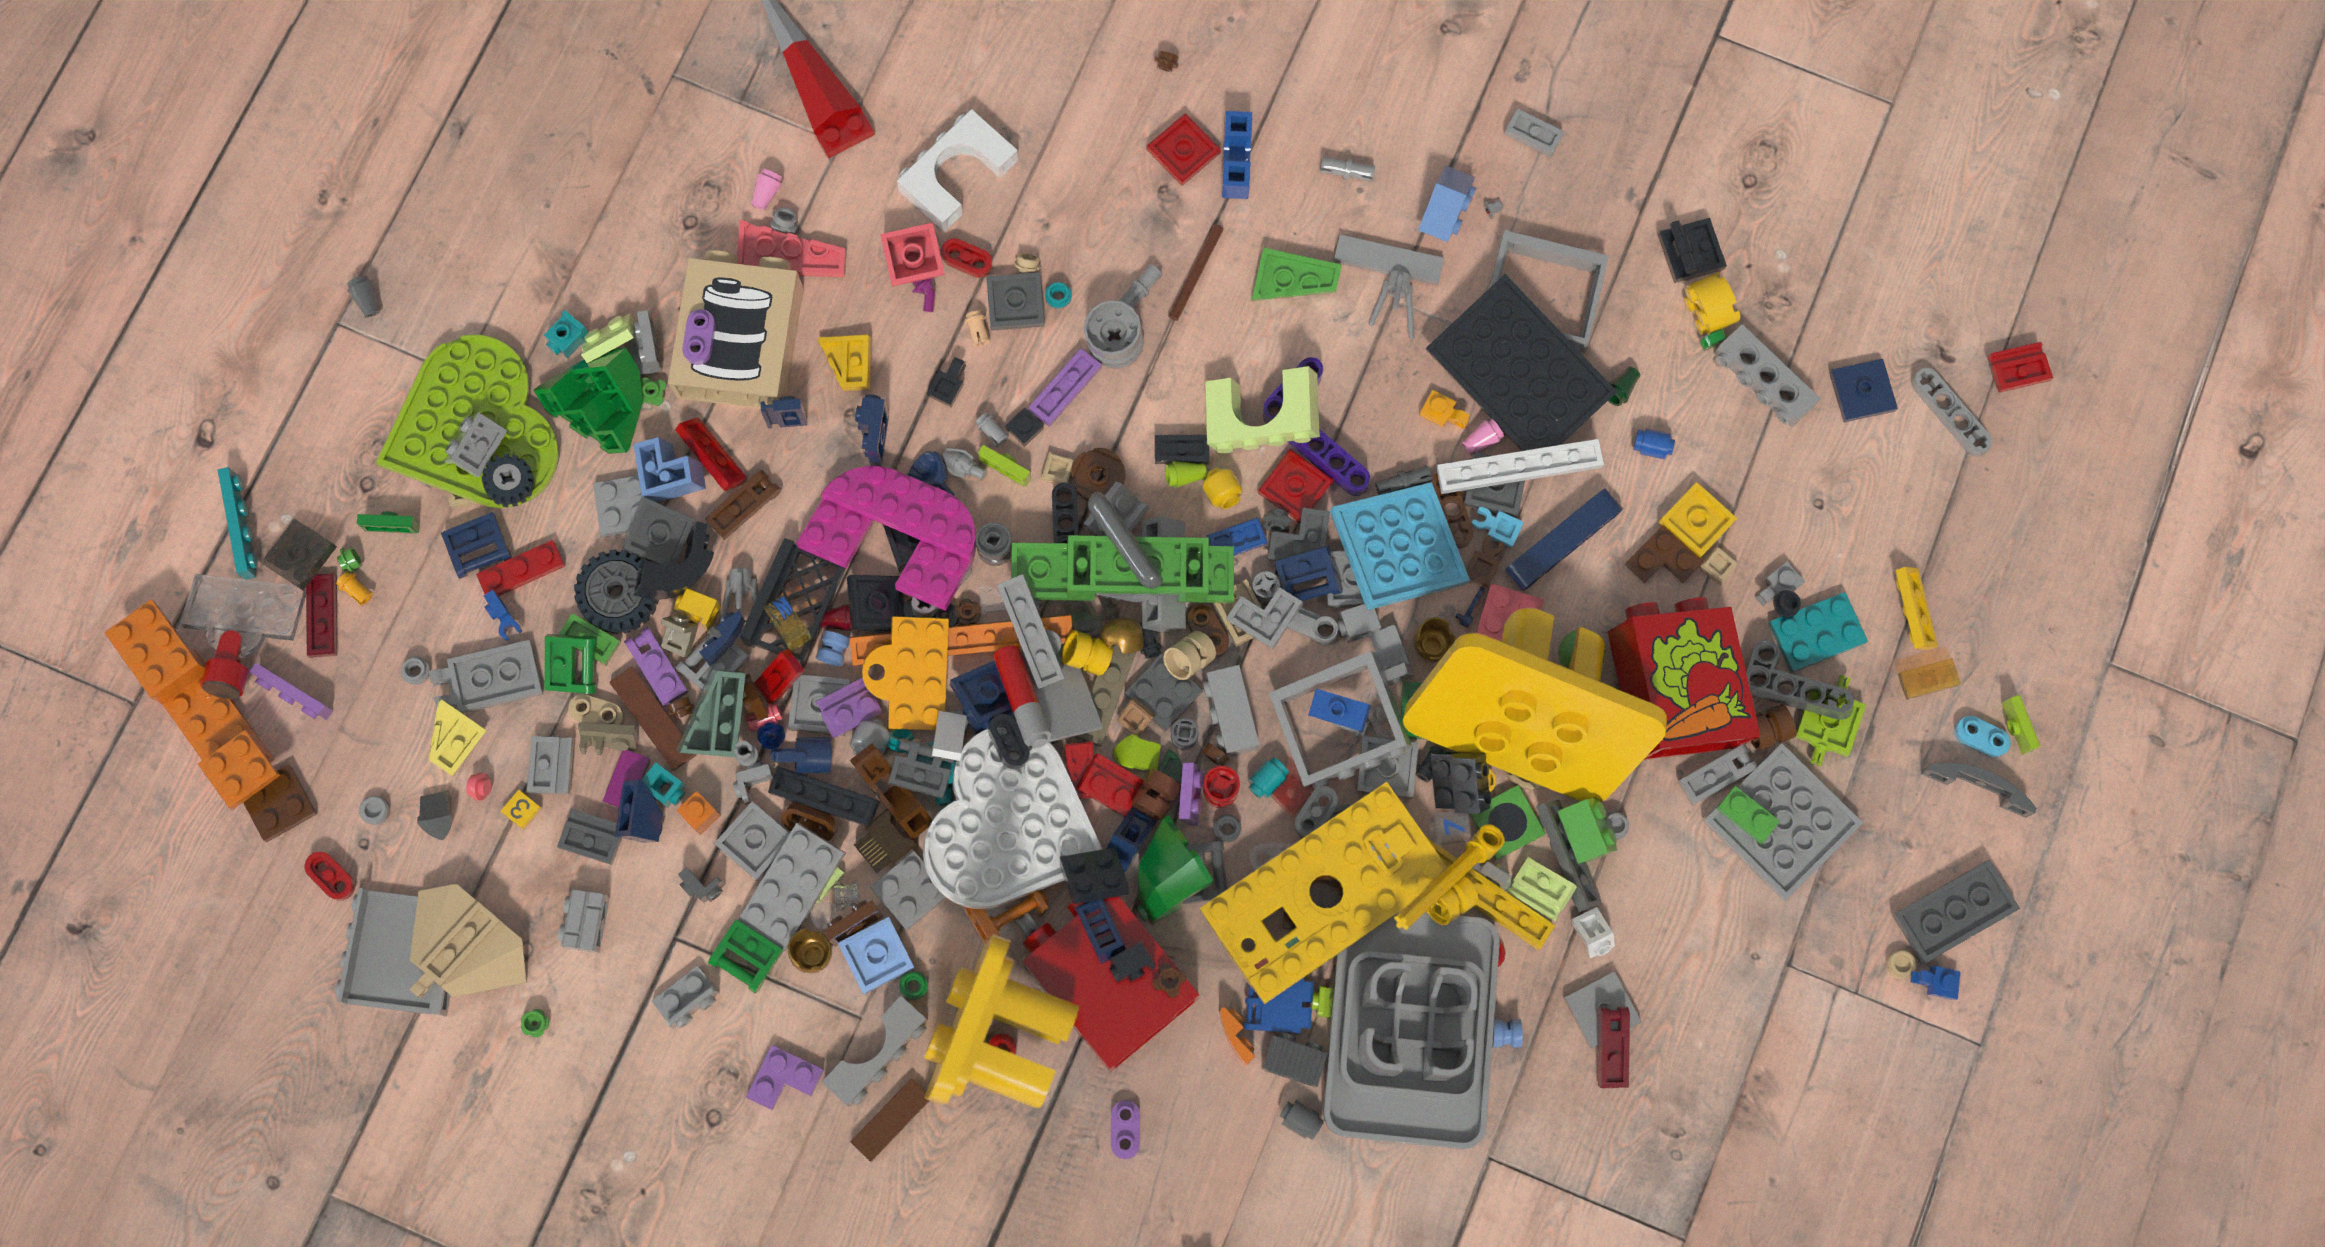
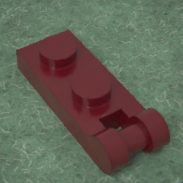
(1613, 1047)

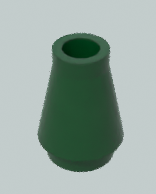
(1624, 385)

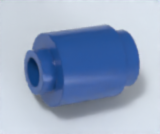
(1654, 443)

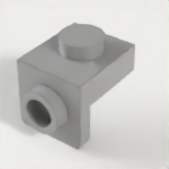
(753, 775)

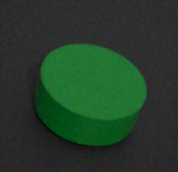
(1713, 339)

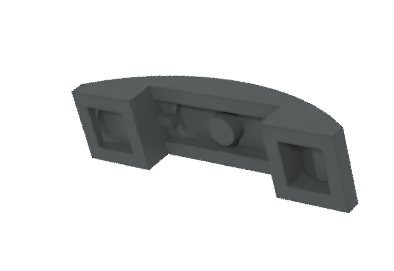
(2013, 798)

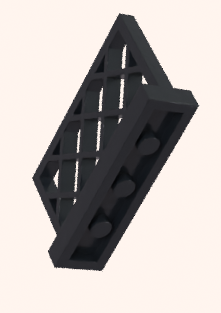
(773, 588)

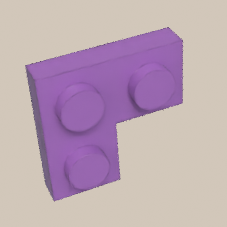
(782, 1069)

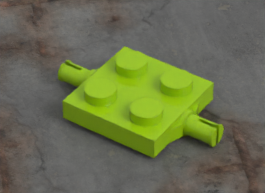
(1829, 733)

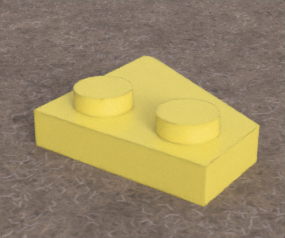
(452, 737)

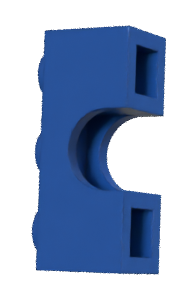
(1237, 155)

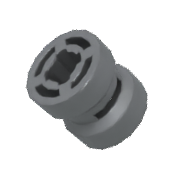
(1186, 738)

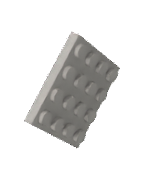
(1809, 826)

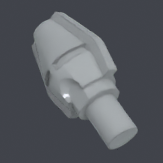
(961, 463)

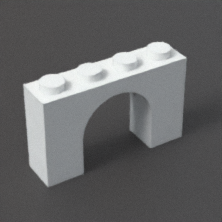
(967, 137)

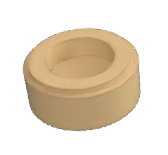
(1900, 964)

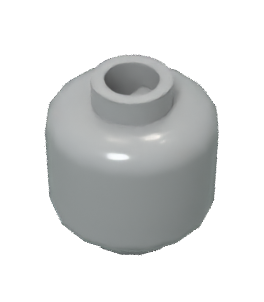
(870, 732)

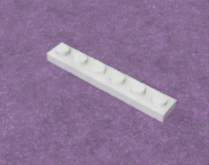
(1519, 466)

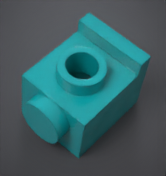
(571, 341)
(656, 778)

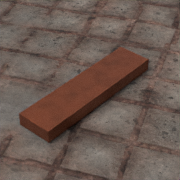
(650, 716)

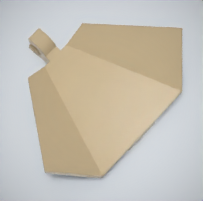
(463, 945)

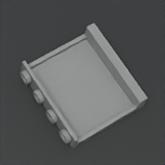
(378, 957)

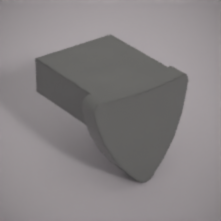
(435, 814)

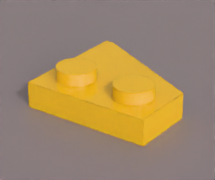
(849, 360)

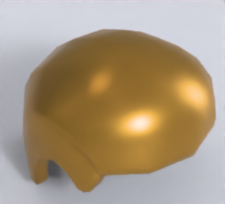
(1124, 633)
(1433, 639)
(809, 951)

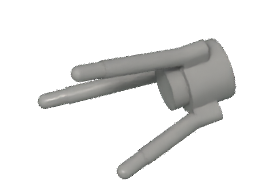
(1398, 287)
(739, 583)

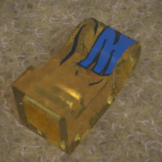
(787, 623)

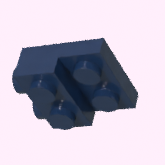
(873, 423)
(981, 696)

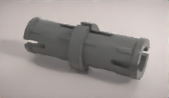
(1404, 480)

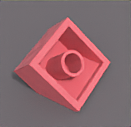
(912, 254)

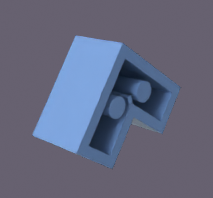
(1450, 196)
(663, 475)

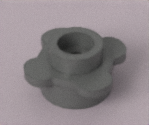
(1277, 520)

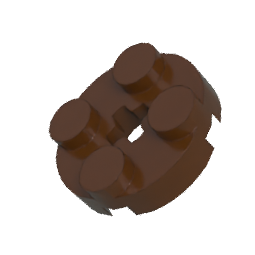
(1091, 462)

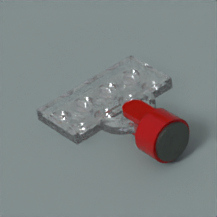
(237, 621)

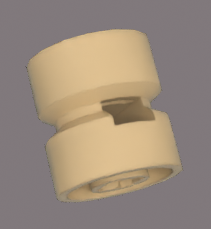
(1189, 655)

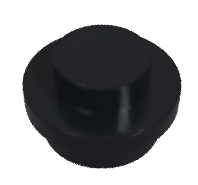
(1786, 603)

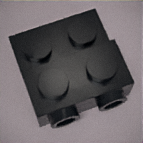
(1461, 781)

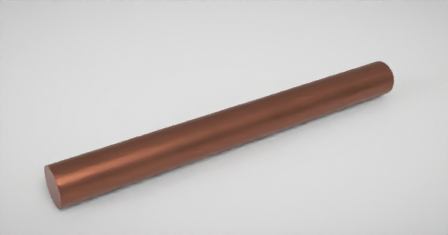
(1196, 272)

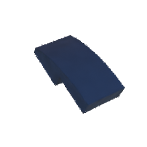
(729, 628)

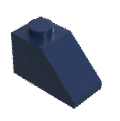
(638, 814)
(1131, 836)

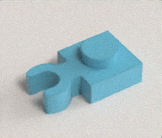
(1502, 527)

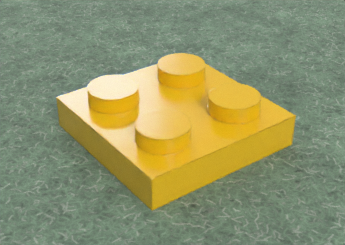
(1698, 520)

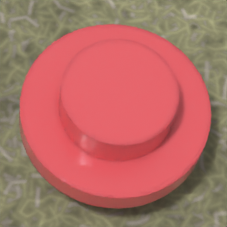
(478, 786)

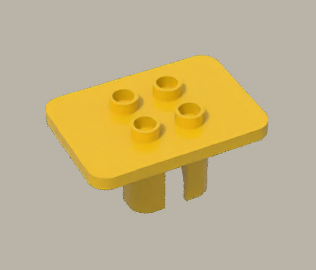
(1535, 714)
(986, 996)

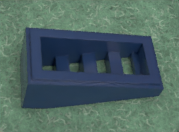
(1105, 953)

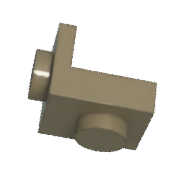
(678, 634)

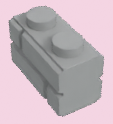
(584, 921)

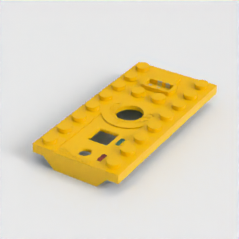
(1374, 856)

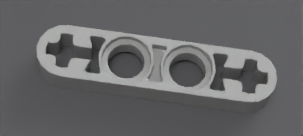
(1947, 415)

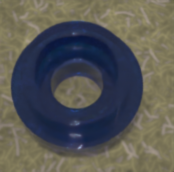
(771, 741)

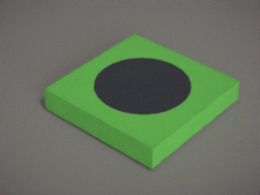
(1514, 818)

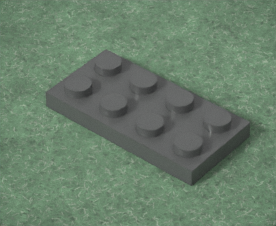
(1955, 912)

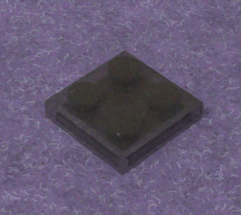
(298, 554)

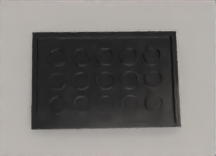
(1520, 368)

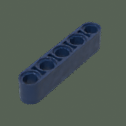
(1564, 539)

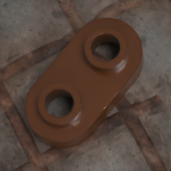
(1210, 627)
(811, 818)

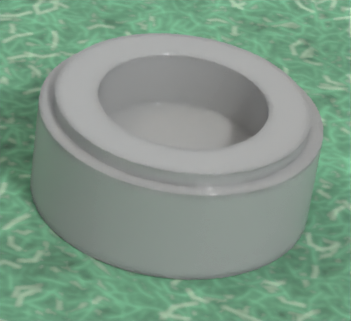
(374, 810)

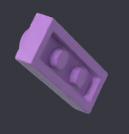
(1065, 387)
(290, 693)

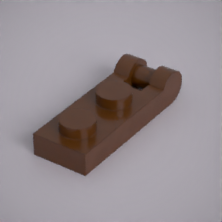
(742, 504)

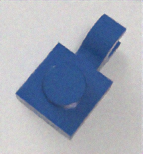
(498, 610)
(1940, 981)

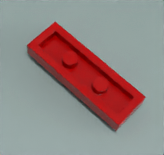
(710, 453)
(521, 569)

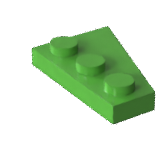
(1293, 276)

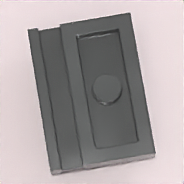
(590, 837)

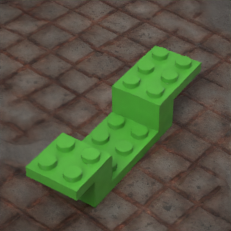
(1095, 566)

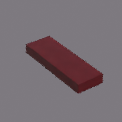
(321, 616)

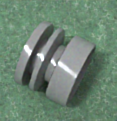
(1114, 320)

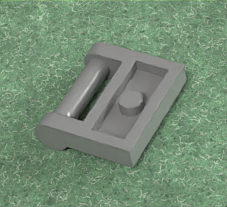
(731, 660)

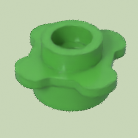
(658, 395)

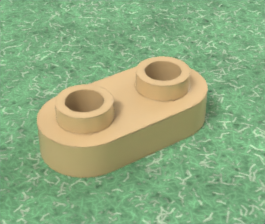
(595, 710)

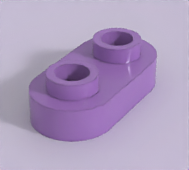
(699, 335)
(1125, 1129)

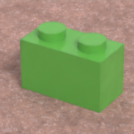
(1588, 830)

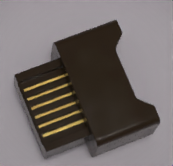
(884, 843)

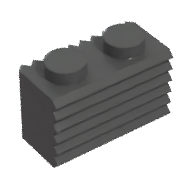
(1295, 1060)

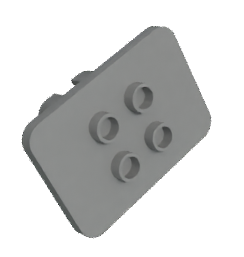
(1413, 1034)

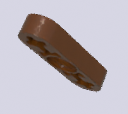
(1465, 525)

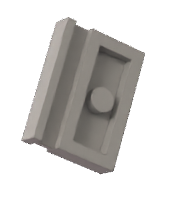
(550, 765)

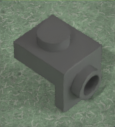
(692, 885)

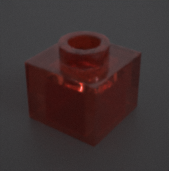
(1288, 804)

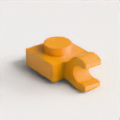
(1441, 409)

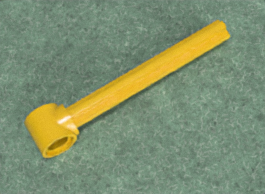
(1479, 849)

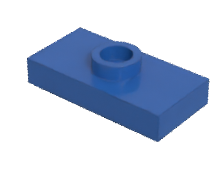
(1242, 536)
(1339, 710)

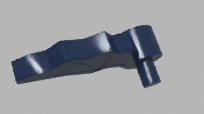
(1466, 620)

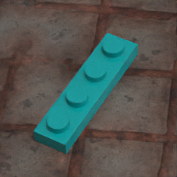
(239, 532)

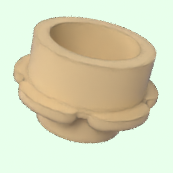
(1027, 263)

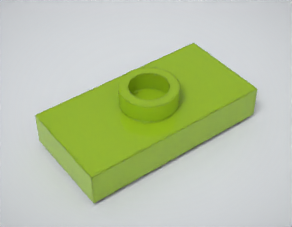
(1005, 465)
(2020, 724)

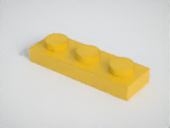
(1916, 608)

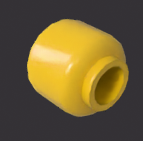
(1222, 488)

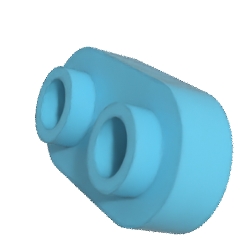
(1983, 737)

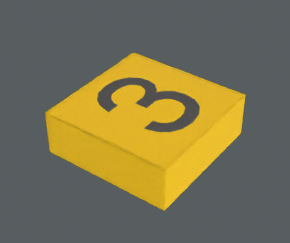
(521, 809)

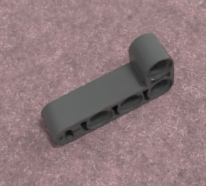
(1801, 686)

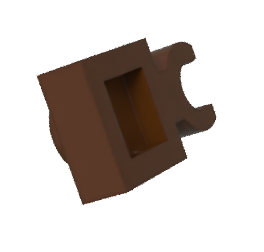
(1483, 565)
(753, 700)

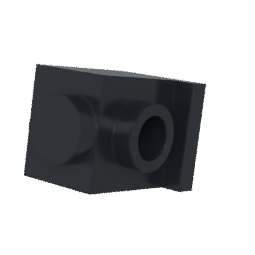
(1131, 963)

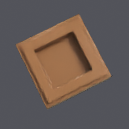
(1135, 717)

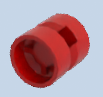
(1221, 786)

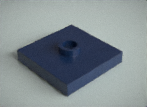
(1863, 390)

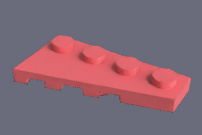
(806, 256)

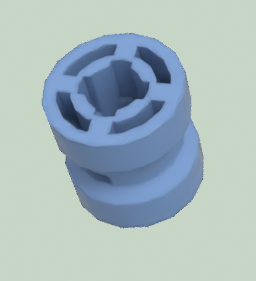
(832, 648)
(1507, 1033)

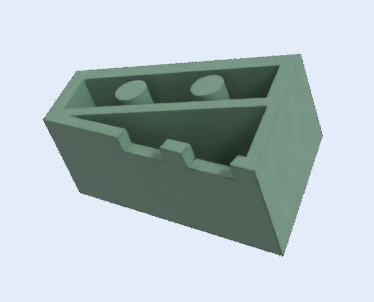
(716, 717)

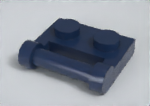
(472, 537)
(1306, 567)

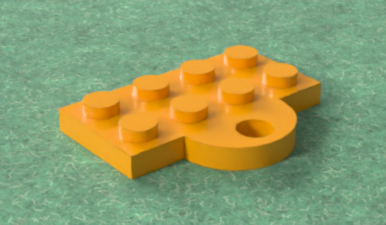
(912, 672)

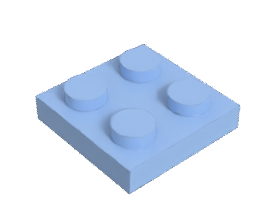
(876, 955)

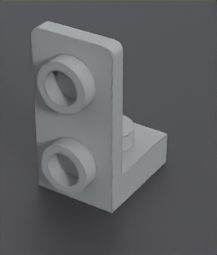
(1392, 655)

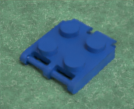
(1283, 1012)

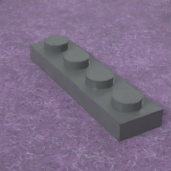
(1585, 895)

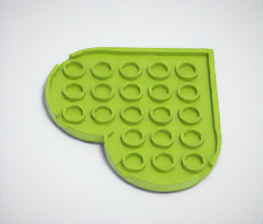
(455, 383)

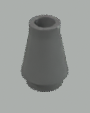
(364, 295)

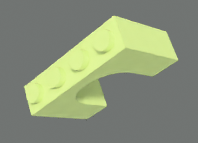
(1295, 421)

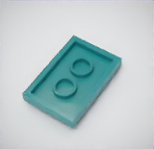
(1818, 632)

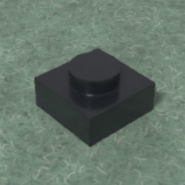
(1024, 427)

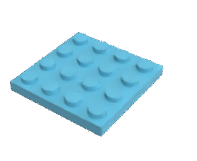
(1399, 546)

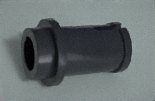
(1151, 647)
(1424, 770)

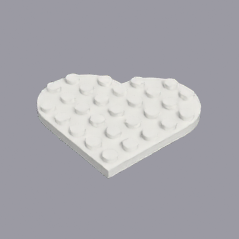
(1005, 827)

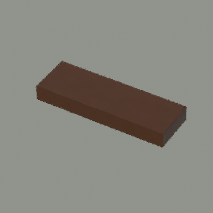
(890, 1120)

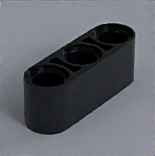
(1064, 511)

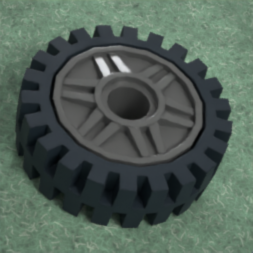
(595, 589)

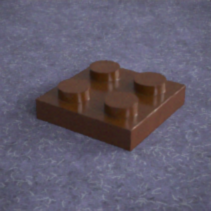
(280, 805)
(862, 916)

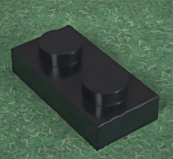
(1181, 449)

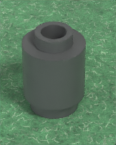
(1301, 1119)

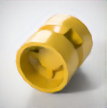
(1086, 652)
(1454, 902)

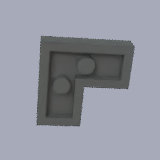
(1311, 535)

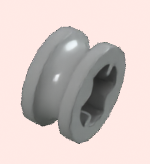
(1027, 924)

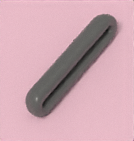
(1124, 541)

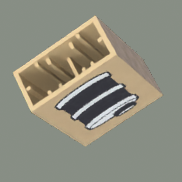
(754, 330)

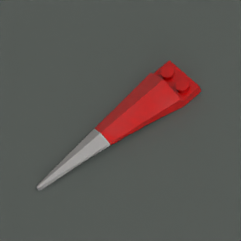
(828, 104)

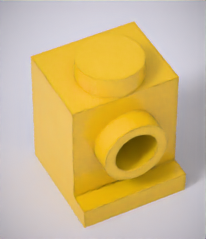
(698, 608)

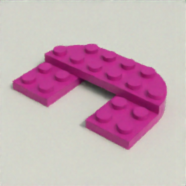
(905, 504)

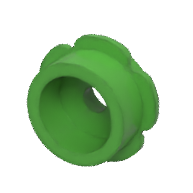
(349, 559)
(527, 1020)

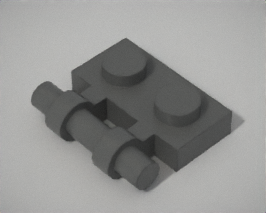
(919, 776)

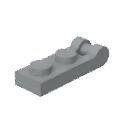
(1717, 775)

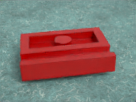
(2020, 367)
(1110, 785)

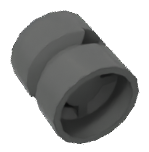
(994, 544)

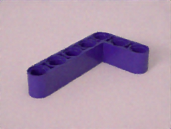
(1330, 449)

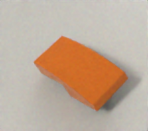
(1231, 1026)

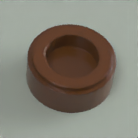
(1215, 755)

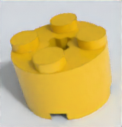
(1712, 303)

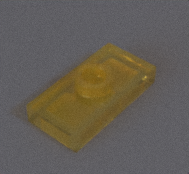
(1929, 679)

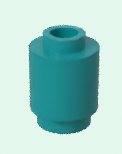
(1268, 778)

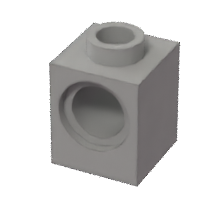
(1357, 623)

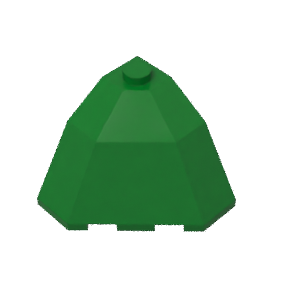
(598, 399)
(1168, 873)

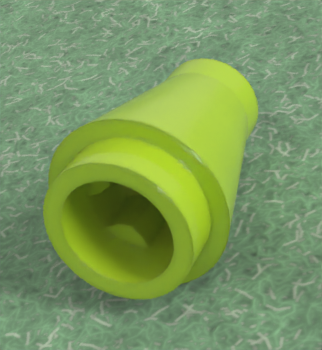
(1183, 473)

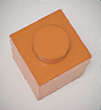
(698, 813)

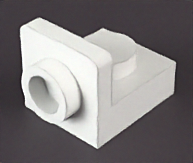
(1594, 932)

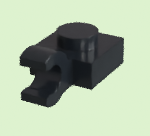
(947, 386)

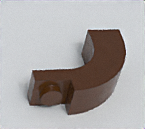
(897, 800)

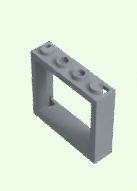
(1562, 255)
(1322, 679)

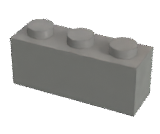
(1231, 711)

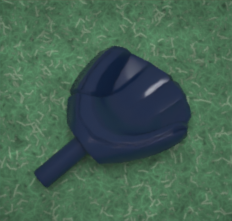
(931, 470)

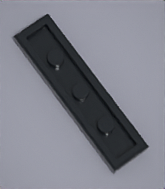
(824, 796)

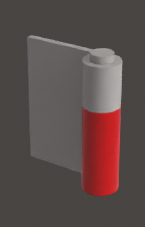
(1050, 711)

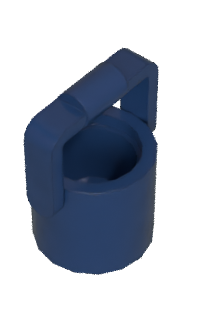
(809, 755)

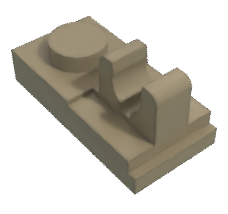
(607, 735)

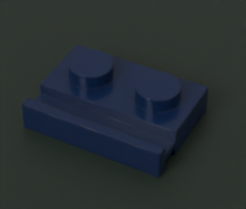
(785, 412)

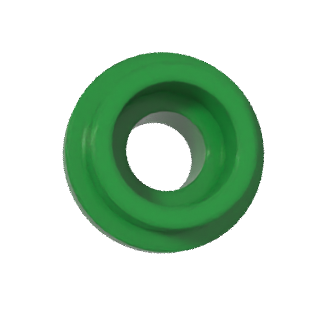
(913, 976)

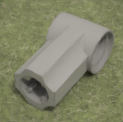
(1308, 624)

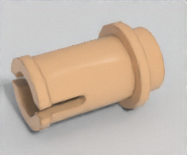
(977, 328)

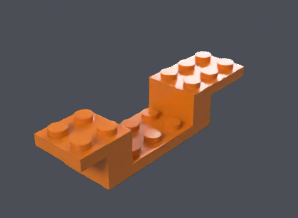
(214, 726)

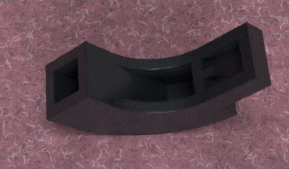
(666, 582)

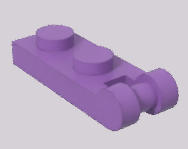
(656, 668)

